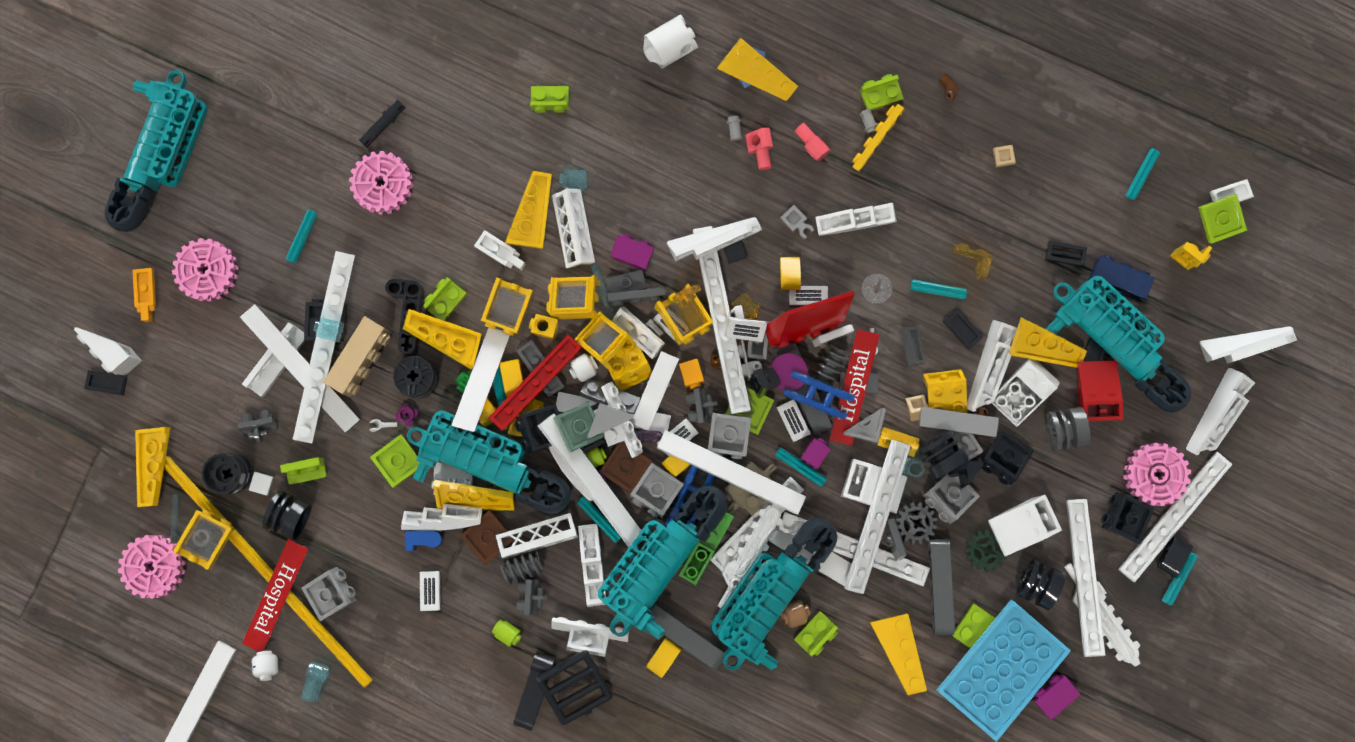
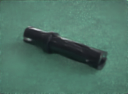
(386, 119)

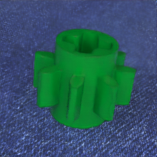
(462, 380)

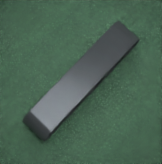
(817, 420)
(941, 587)
(688, 638)

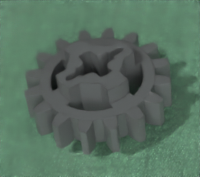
(920, 516)

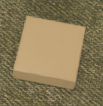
(1004, 156)

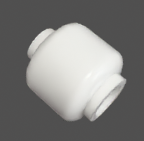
(583, 367)
(265, 665)

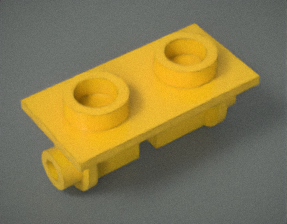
(888, 435)

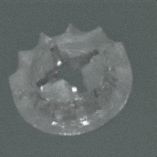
(868, 291)

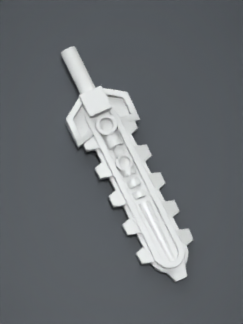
(755, 544)
(1111, 627)

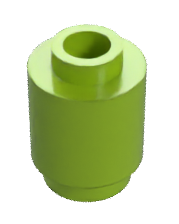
(596, 456)
(506, 633)

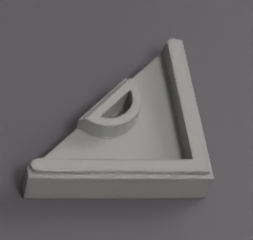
(607, 418)
(869, 428)

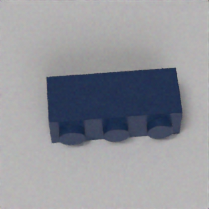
(1123, 278)

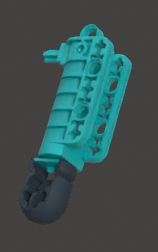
(156, 150)
(1120, 339)
(483, 460)
(659, 561)
(770, 594)

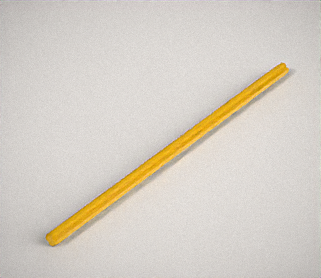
(263, 568)

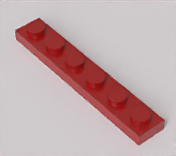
(535, 383)

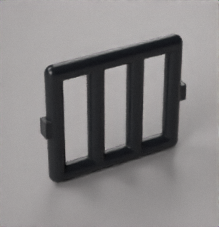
(563, 665)

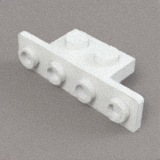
(624, 431)
(587, 636)

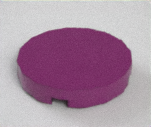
(783, 368)

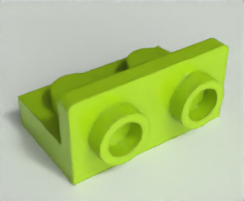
(881, 93)
(549, 98)
(444, 299)
(304, 470)
(816, 634)

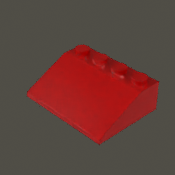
(808, 320)

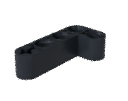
(408, 300)
(532, 694)

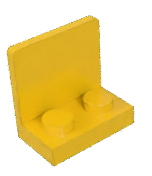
(630, 368)
(947, 390)

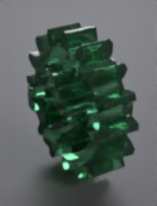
(982, 557)

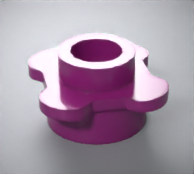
(401, 414)

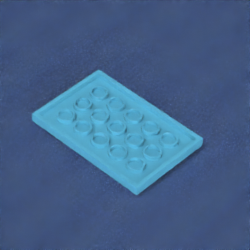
(1003, 670)

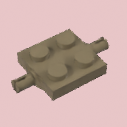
(745, 499)

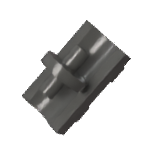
(704, 406)
(257, 428)
(533, 597)

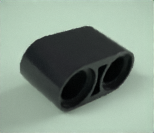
(1174, 556)

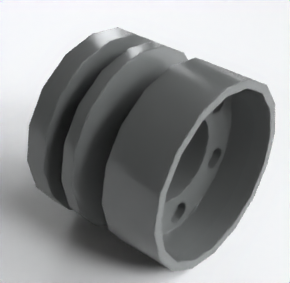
(1067, 429)

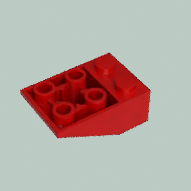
(1100, 390)

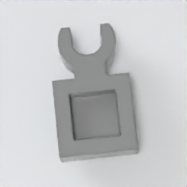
(795, 220)

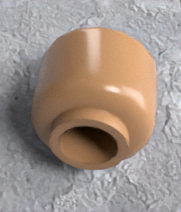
(795, 614)

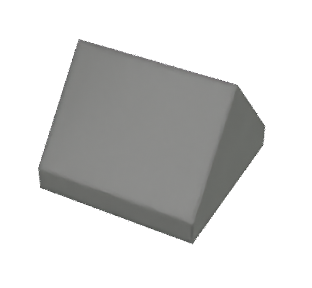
(655, 328)

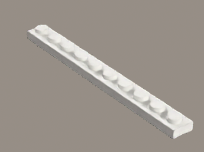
(726, 347)
(323, 349)

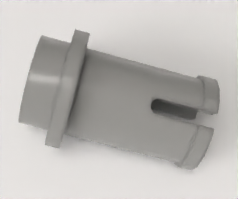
(869, 122)
(734, 127)

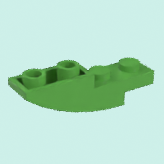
(704, 551)

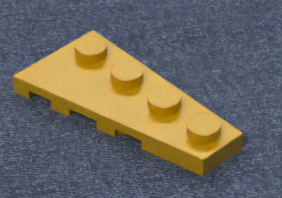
(754, 69)
(882, 128)
(531, 216)
(444, 336)
(1042, 345)
(150, 462)
(472, 496)
(900, 646)

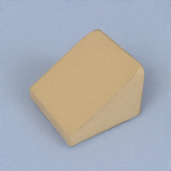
(914, 406)

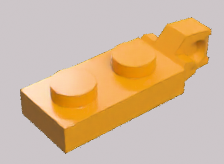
(144, 293)

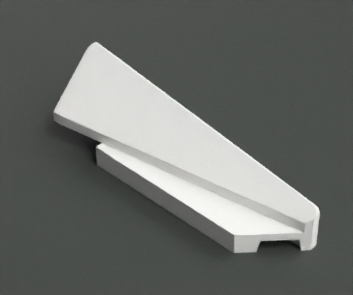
(712, 240)
(1246, 345)
(991, 365)
(1221, 412)

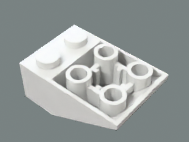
(115, 356)
(1025, 391)
(862, 483)
(1025, 525)

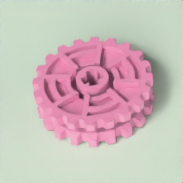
(375, 169)
(195, 259)
(1152, 489)
(138, 572)

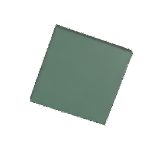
(575, 426)

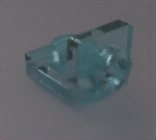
(573, 179)
(328, 329)

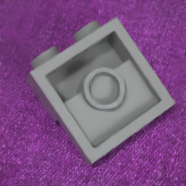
(729, 435)
(656, 491)
(949, 498)
(329, 593)

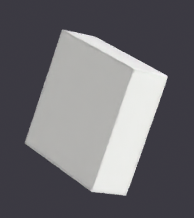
(261, 483)

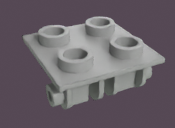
(748, 367)

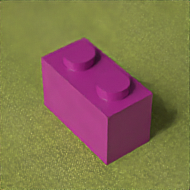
(632, 252)
(815, 453)
(1055, 696)

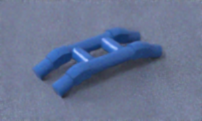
(814, 385)
(687, 487)

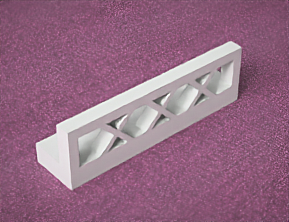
(576, 226)
(269, 367)
(539, 543)

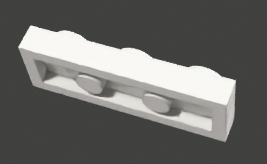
(641, 334)

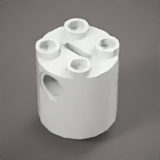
(669, 42)

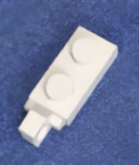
(499, 251)

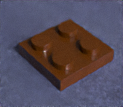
(624, 469)
(483, 538)

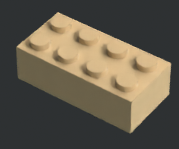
(357, 357)

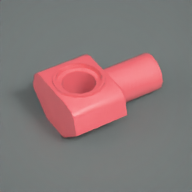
(759, 143)
(814, 143)

